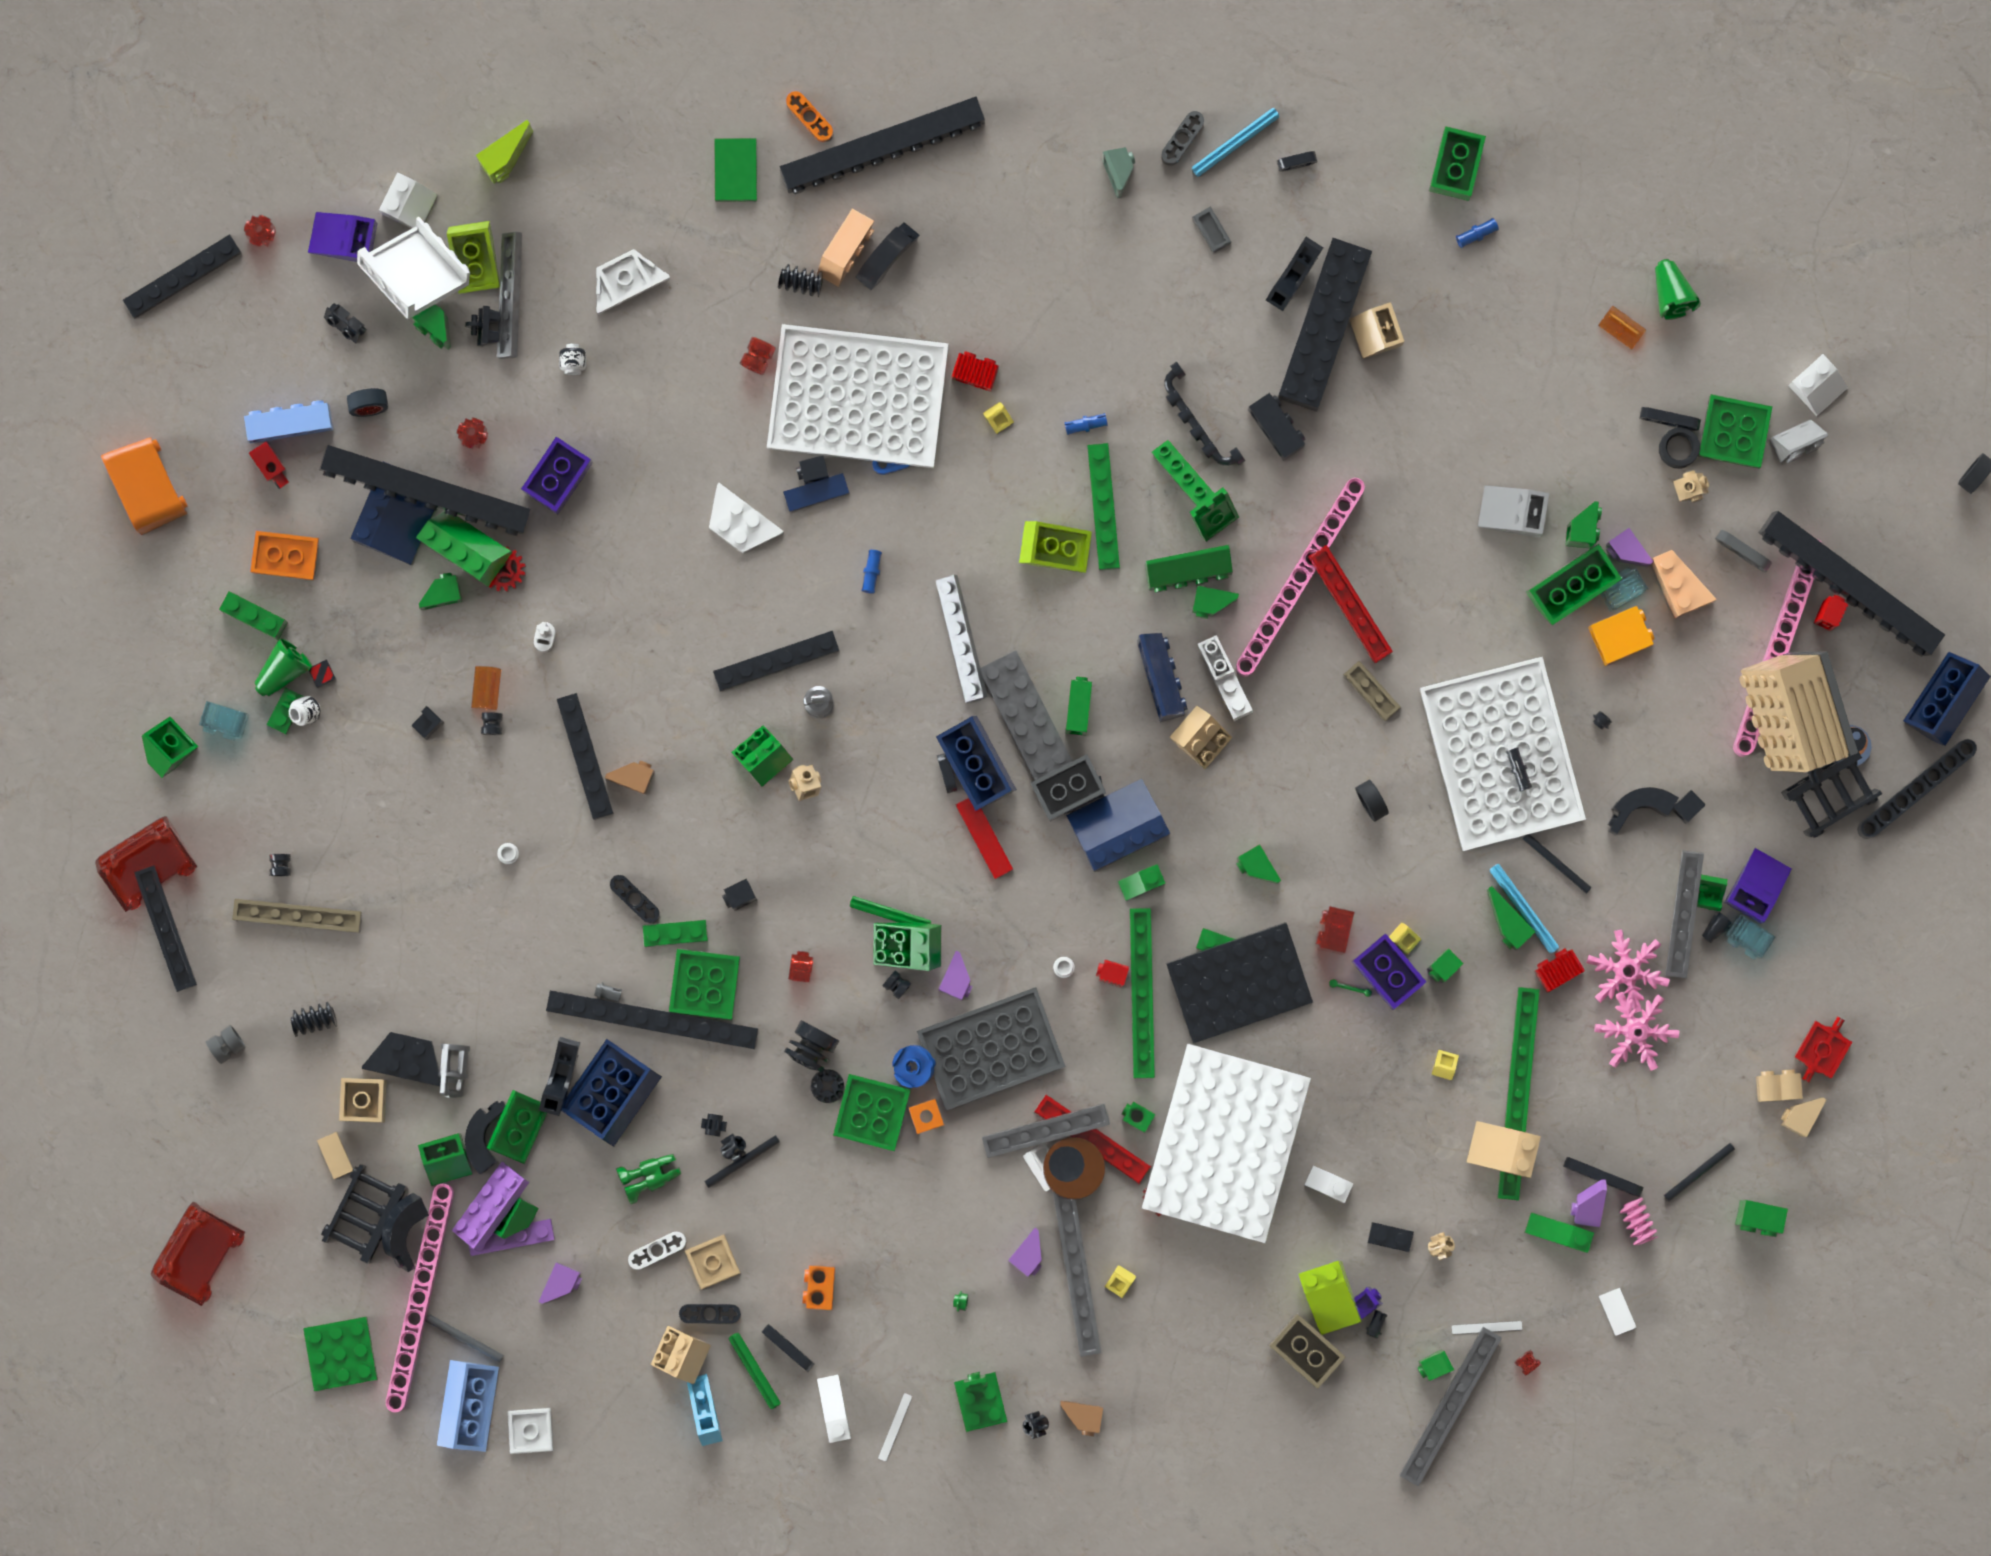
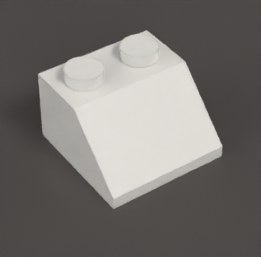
(407, 201)
(1819, 385)

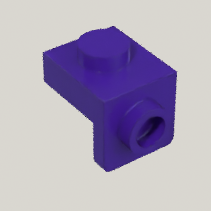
(1368, 1301)

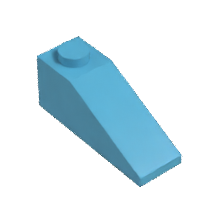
(704, 1411)

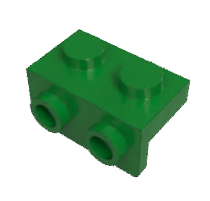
(1711, 892)

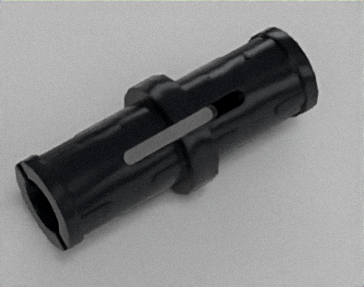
(1513, 756)

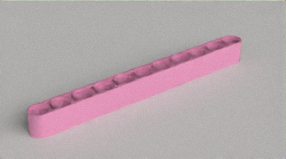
(1291, 584)
(1777, 637)
(413, 1306)

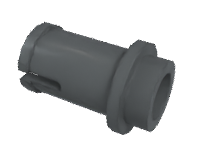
(608, 992)

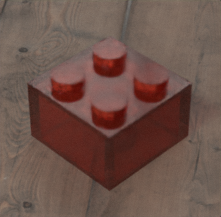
(1335, 930)

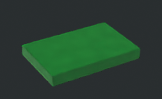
(735, 169)
(517, 1127)

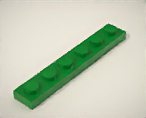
(1103, 506)

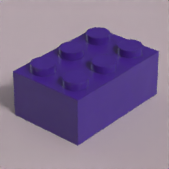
(557, 475)
(1389, 971)

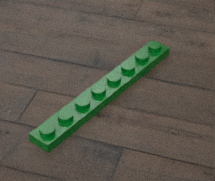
(1142, 993)

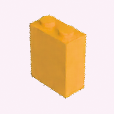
(1621, 635)

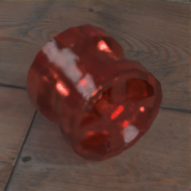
(1527, 1362)

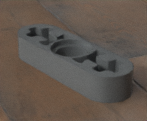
(1196, 128)
(1743, 550)

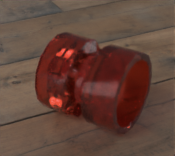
(757, 356)

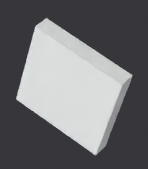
(530, 1430)

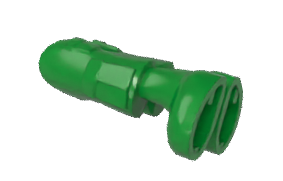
(653, 1173)

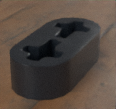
(1297, 161)
(947, 773)

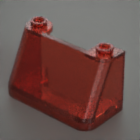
(153, 845)
(195, 1253)

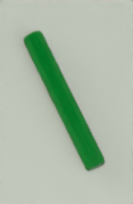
(885, 912)
(754, 1370)

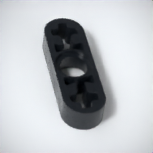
(1669, 418)
(627, 884)
(693, 1319)
(787, 1347)

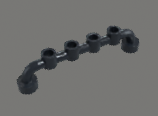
(1197, 431)

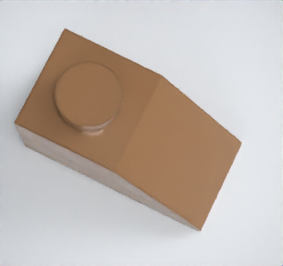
(633, 776)
(1084, 1416)

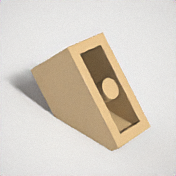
(1802, 1116)

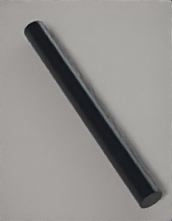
(1557, 863)
(742, 1161)
(1699, 1172)

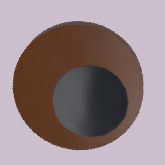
(1073, 1168)

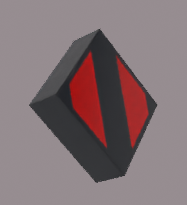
(322, 673)

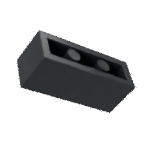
(1277, 426)

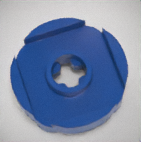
(924, 1062)

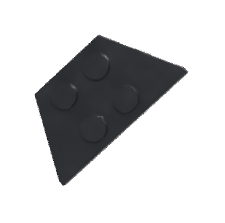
(405, 1058)

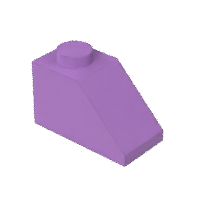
(1628, 549)
(956, 979)
(1590, 1205)
(1028, 1254)
(560, 1283)

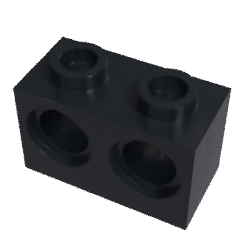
(739, 895)

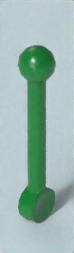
(1333, 983)

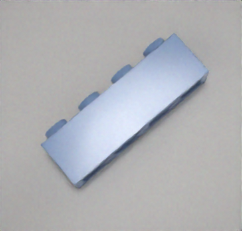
(289, 422)

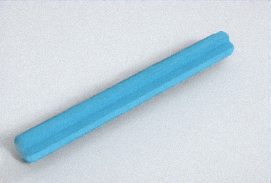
(1235, 142)
(1524, 908)

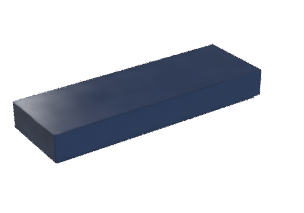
(816, 492)

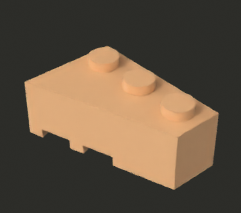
(845, 246)
(1680, 585)

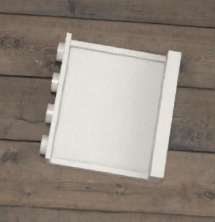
(414, 269)

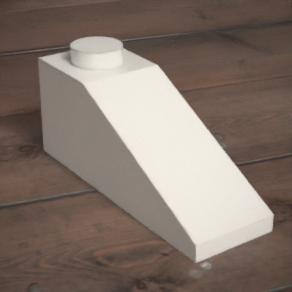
(834, 1409)

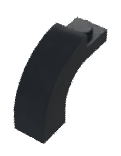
(886, 254)
(1294, 274)
(1647, 797)
(560, 1076)
(475, 1134)
(396, 1228)

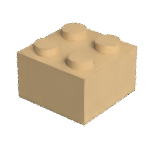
(362, 1100)

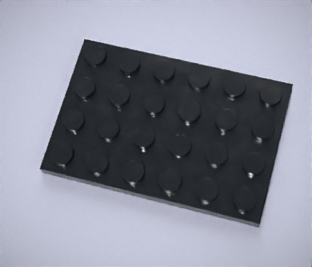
(1239, 982)

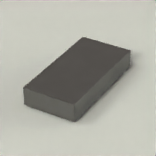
(1211, 229)

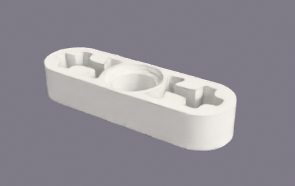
(640, 1252)

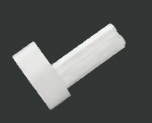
(547, 632)

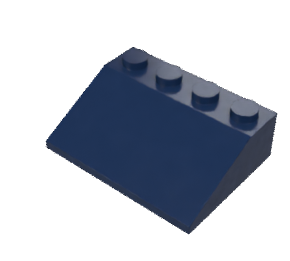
(391, 525)
(1161, 677)
(1118, 825)
(610, 1092)

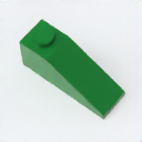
(1510, 923)
(1559, 1232)

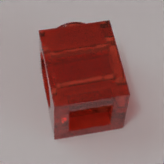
(801, 967)

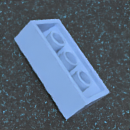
(467, 1406)

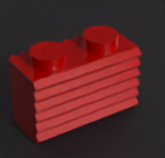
(975, 371)
(1831, 612)
(1559, 970)
(1112, 973)

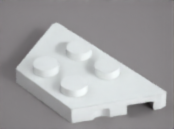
(625, 279)
(739, 522)

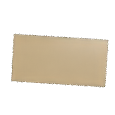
(335, 1155)

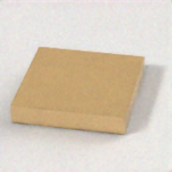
(712, 1262)

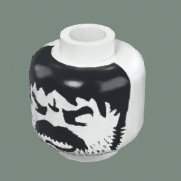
(572, 359)
(304, 711)

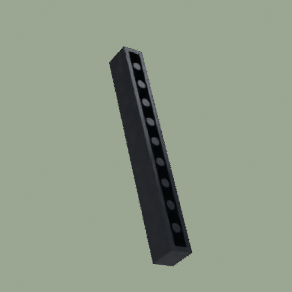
(882, 145)
(424, 489)
(1851, 583)

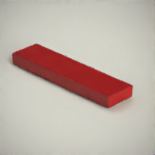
(984, 839)

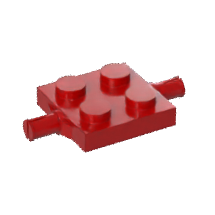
(1823, 1049)

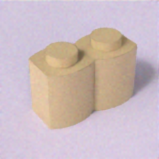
(1779, 1087)

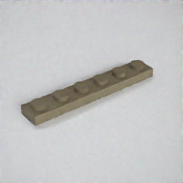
(297, 915)

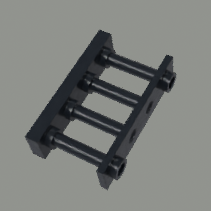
(1831, 772)
(375, 1231)

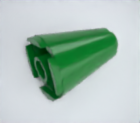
(1674, 291)
(281, 668)

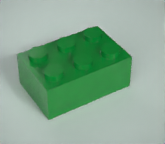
(1457, 163)

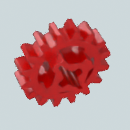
(515, 577)

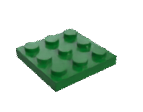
(1735, 431)
(704, 984)
(871, 1112)
(340, 1353)

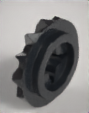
(837, 1086)

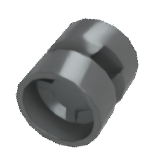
(233, 1043)

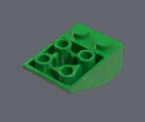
(907, 945)

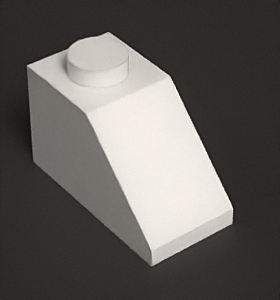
(1328, 1184)

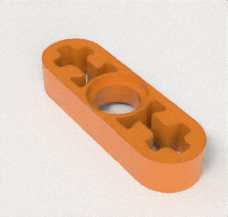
(795, 109)

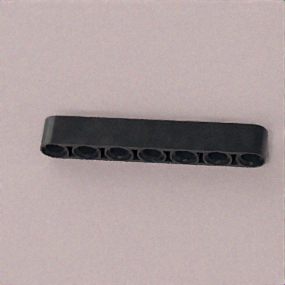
(1926, 784)

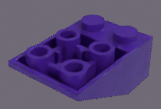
(341, 235)
(1758, 886)

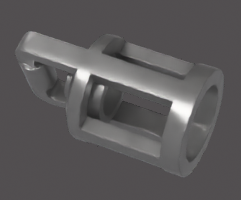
(818, 702)
(452, 1075)

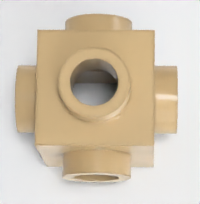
(1691, 486)
(805, 782)

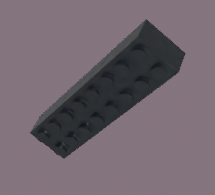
(1324, 324)

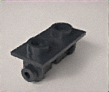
(336, 317)

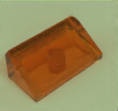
(1622, 327)
(486, 688)

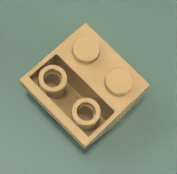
(1377, 330)
(1201, 737)
(680, 1355)

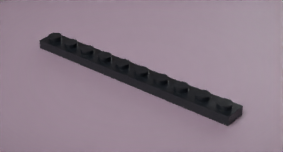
(652, 1019)

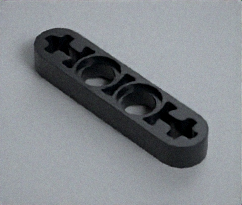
(1597, 1174)

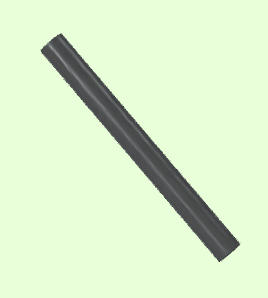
(464, 1338)

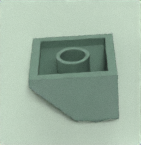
(1119, 168)

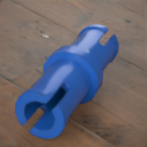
(1477, 233)
(1086, 423)
(871, 571)

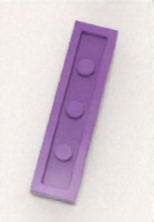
(536, 1233)

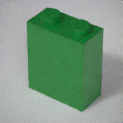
(1078, 706)

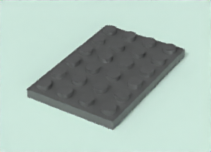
(991, 1048)

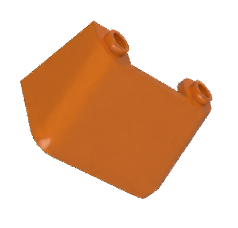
(144, 485)

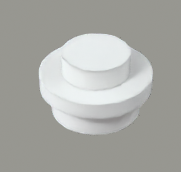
(508, 853)
(1063, 967)

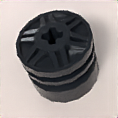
(811, 1046)

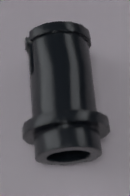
(1376, 1324)

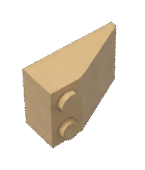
(1503, 1149)

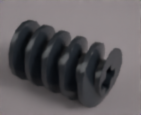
(800, 280)
(312, 1019)

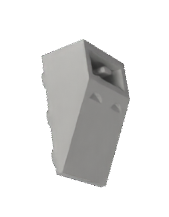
(1798, 440)
(1513, 510)

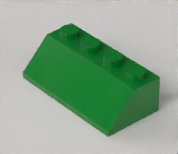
(464, 546)
(1188, 568)
(1574, 585)

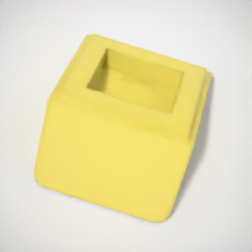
(998, 417)
(1404, 938)
(1445, 1065)
(1120, 1281)

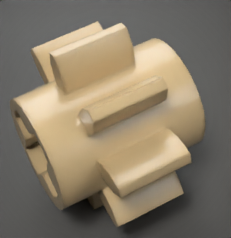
(1441, 1246)

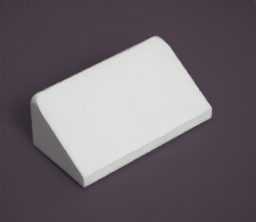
(1035, 1161)
(1617, 1311)

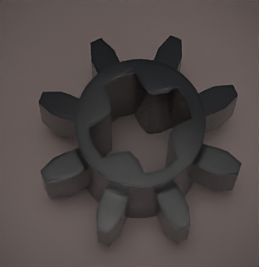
(713, 1125)
(733, 1147)
(1035, 1425)

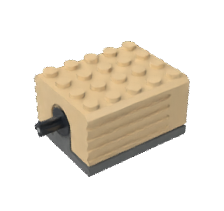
(1798, 712)

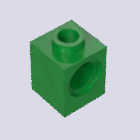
(1147, 1116)

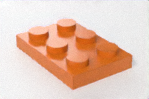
(284, 555)

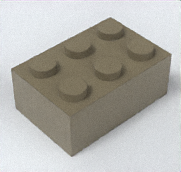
(1307, 1351)

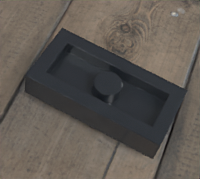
(1390, 1237)

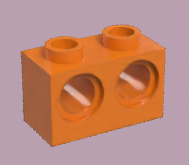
(825, 1287)

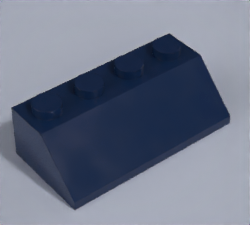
(1947, 698)
(976, 763)

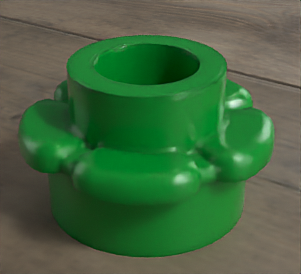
(960, 1301)

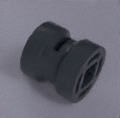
(491, 728)
(280, 860)
(894, 980)

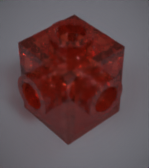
(263, 237)
(475, 440)

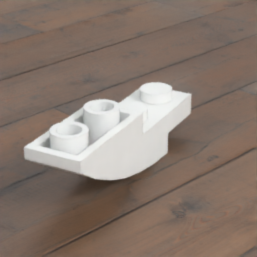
(1225, 678)

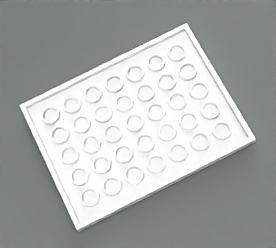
(857, 396)
(1473, 728)
(1226, 1143)

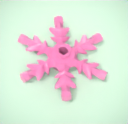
(1636, 972)
(1633, 1024)

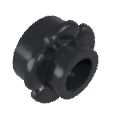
(1602, 720)

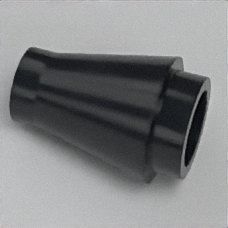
(1716, 927)

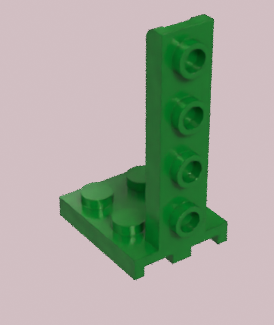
(1213, 509)
(980, 1401)

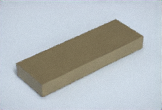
(1372, 691)

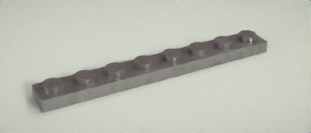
(1077, 1276)
(1450, 1406)

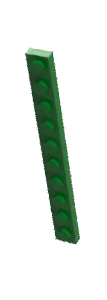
(1519, 1078)

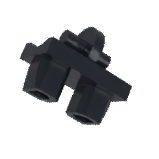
(484, 317)

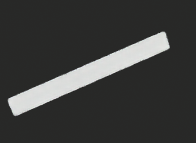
(1474, 1328)
(895, 1427)

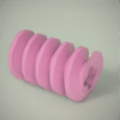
(1638, 1221)

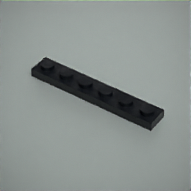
(182, 276)
(776, 661)
(585, 756)
(165, 928)

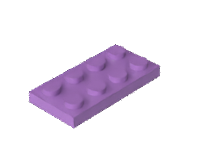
(490, 1206)

